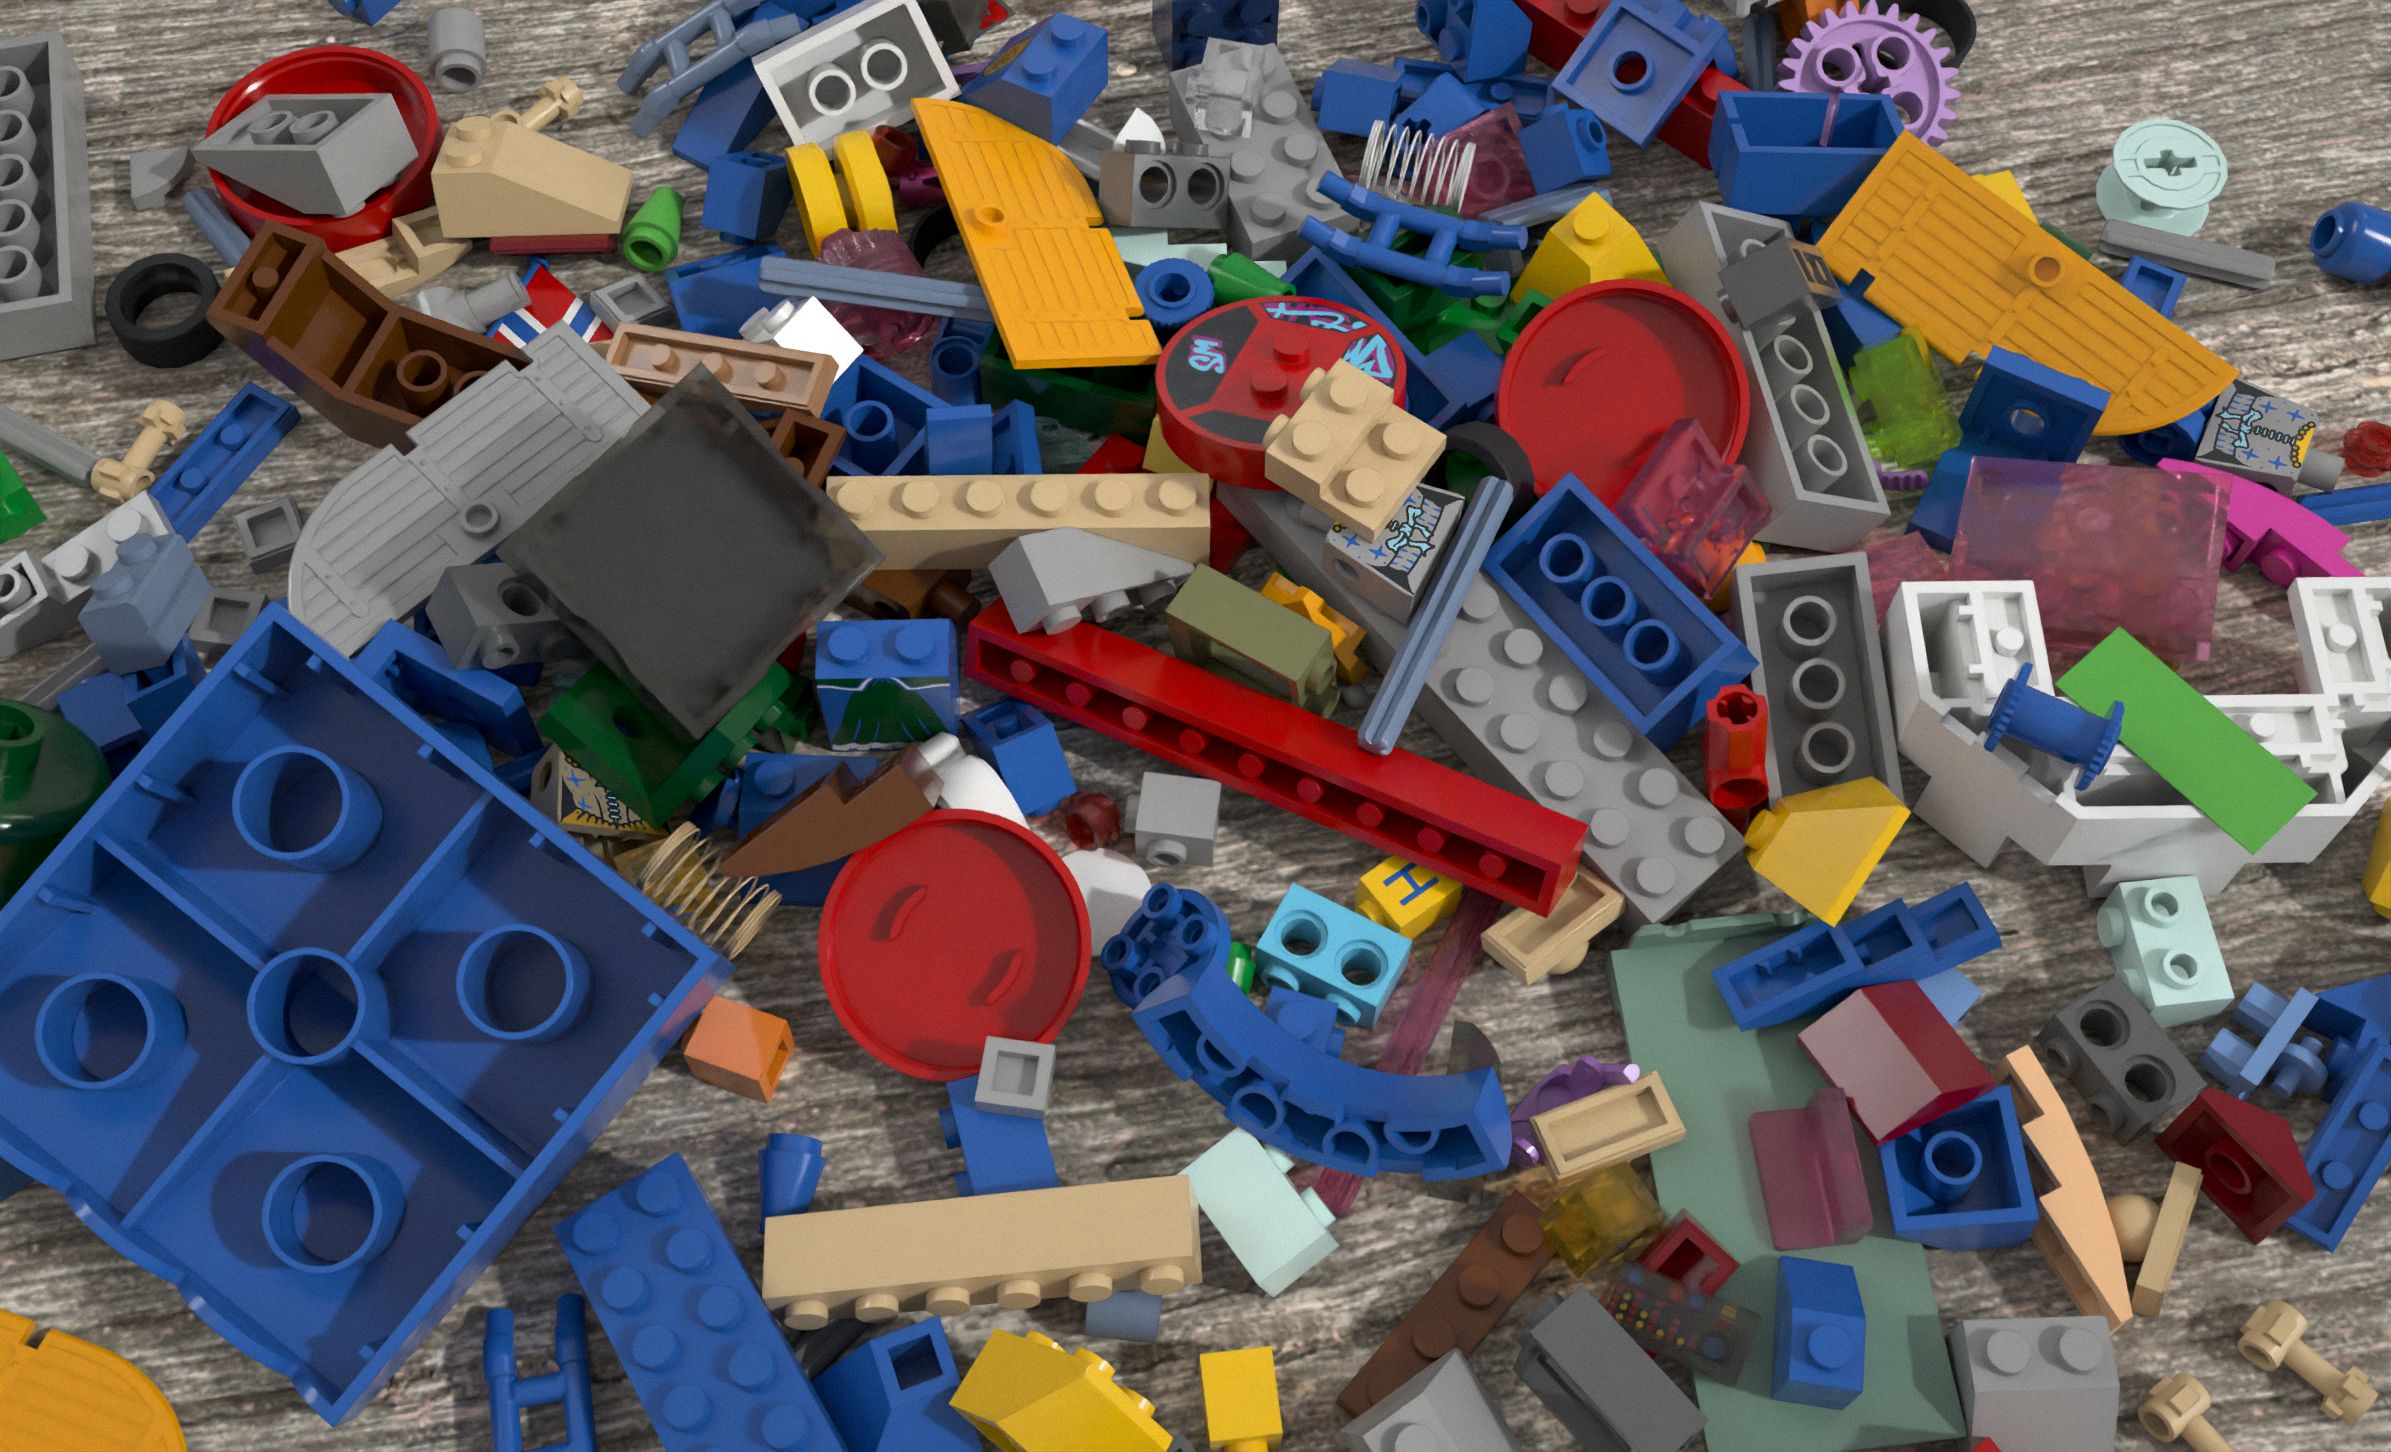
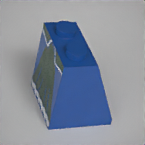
(888, 682)

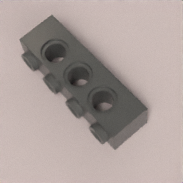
(497, 620)

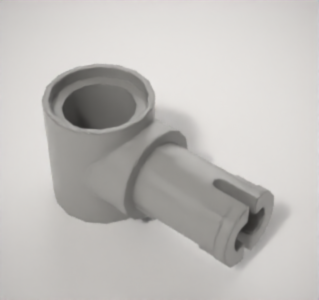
(475, 308)

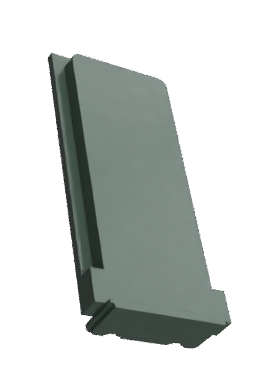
(1716, 1081)

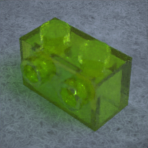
(1907, 397)

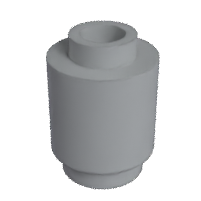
(456, 49)

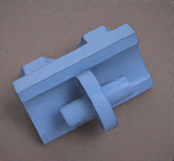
(2275, 1021)

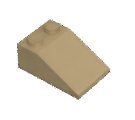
(523, 183)

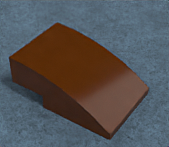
(838, 816)

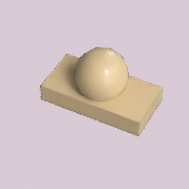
(1556, 944)
(1606, 1129)
(2155, 1234)

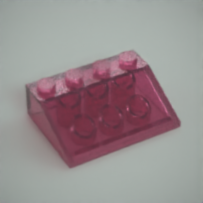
(2100, 548)

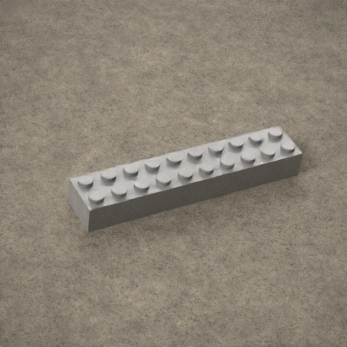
(1531, 726)

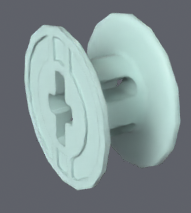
(2162, 176)

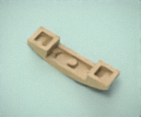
(407, 257)

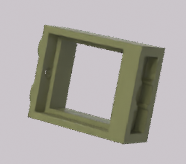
(1253, 641)

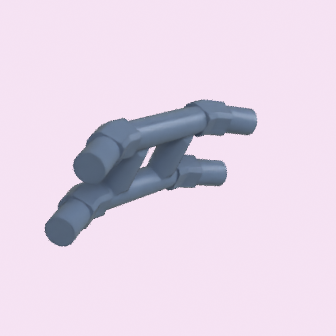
(689, 77)

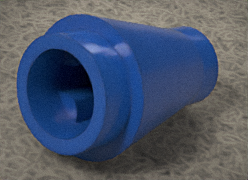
(788, 1174)

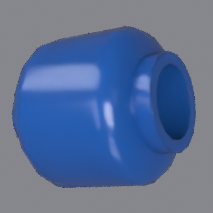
(2353, 242)

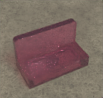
(1811, 1174)

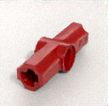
(1736, 754)

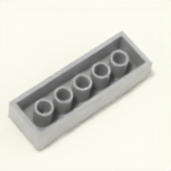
(44, 201)
(1802, 423)

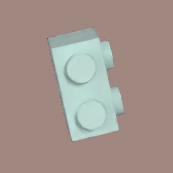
(2166, 949)
(1260, 1210)

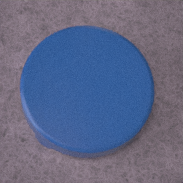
(1163, 939)

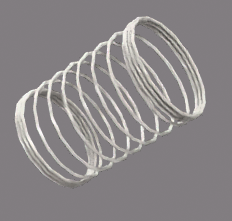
(1376, 140)

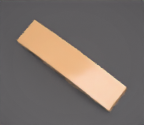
(2073, 1215)

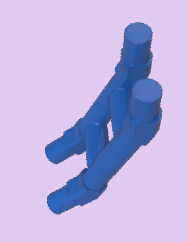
(1391, 214)
(570, 1384)

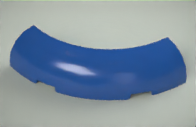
(1317, 1103)

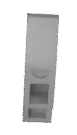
(48, 594)

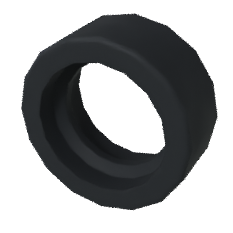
(144, 283)
(1501, 456)

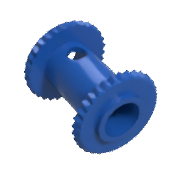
(1173, 295)
(2054, 726)

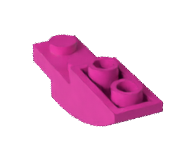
(2275, 533)

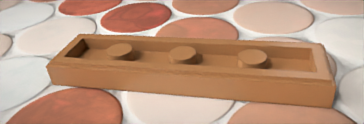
(754, 373)

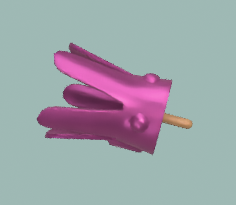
(920, 186)

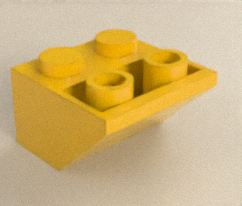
(1043, 1400)

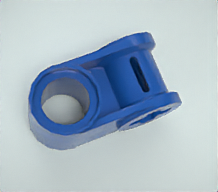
(1438, 110)
(956, 361)

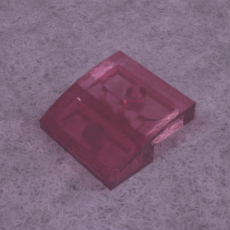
(1693, 508)

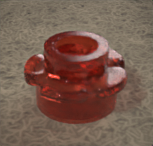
(895, 150)
(2368, 449)
(1091, 820)

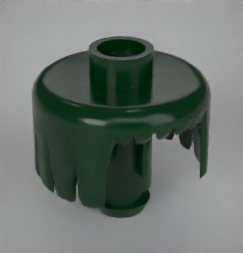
(46, 786)

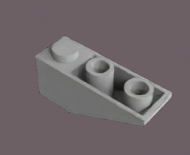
(1074, 574)

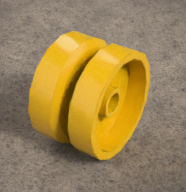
(849, 199)

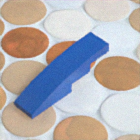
(1827, 963)

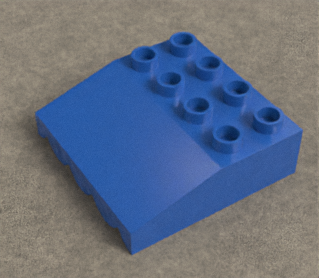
(323, 1012)

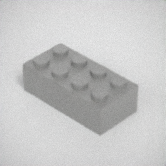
(1270, 172)
(1818, 670)

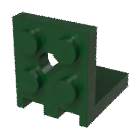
(654, 768)

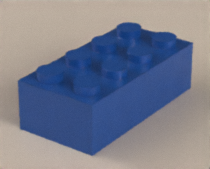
(1617, 612)

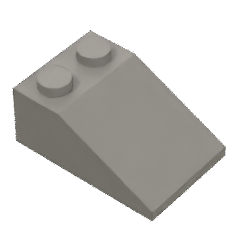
(314, 149)

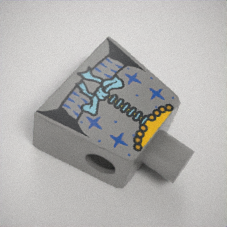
(2266, 441)
(1402, 558)

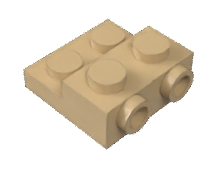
(1350, 449)

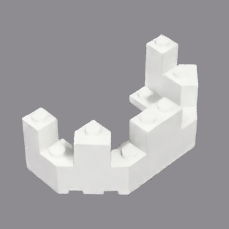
(1960, 641)

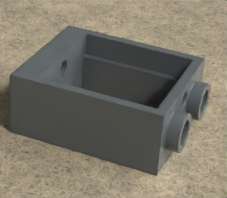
(1602, 1380)

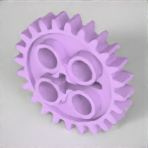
(1914, 86)

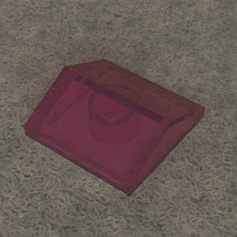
(1498, 166)

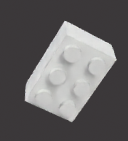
(855, 72)

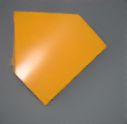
(1345, 633)

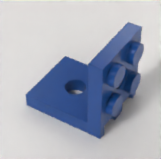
(1676, 54)
(1999, 428)
(427, 681)

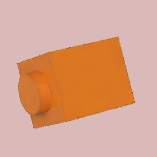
(738, 1048)

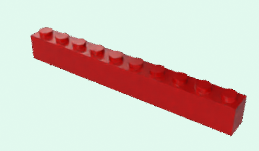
(1284, 756)

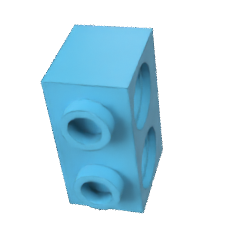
(1341, 944)

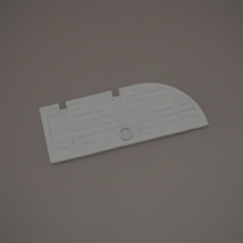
(464, 489)

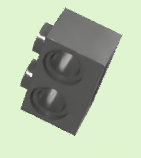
(1164, 191)
(2132, 1052)

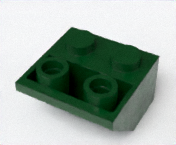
(1402, 300)

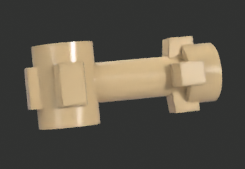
(558, 100)
(123, 480)
(2274, 1337)
(2176, 1409)

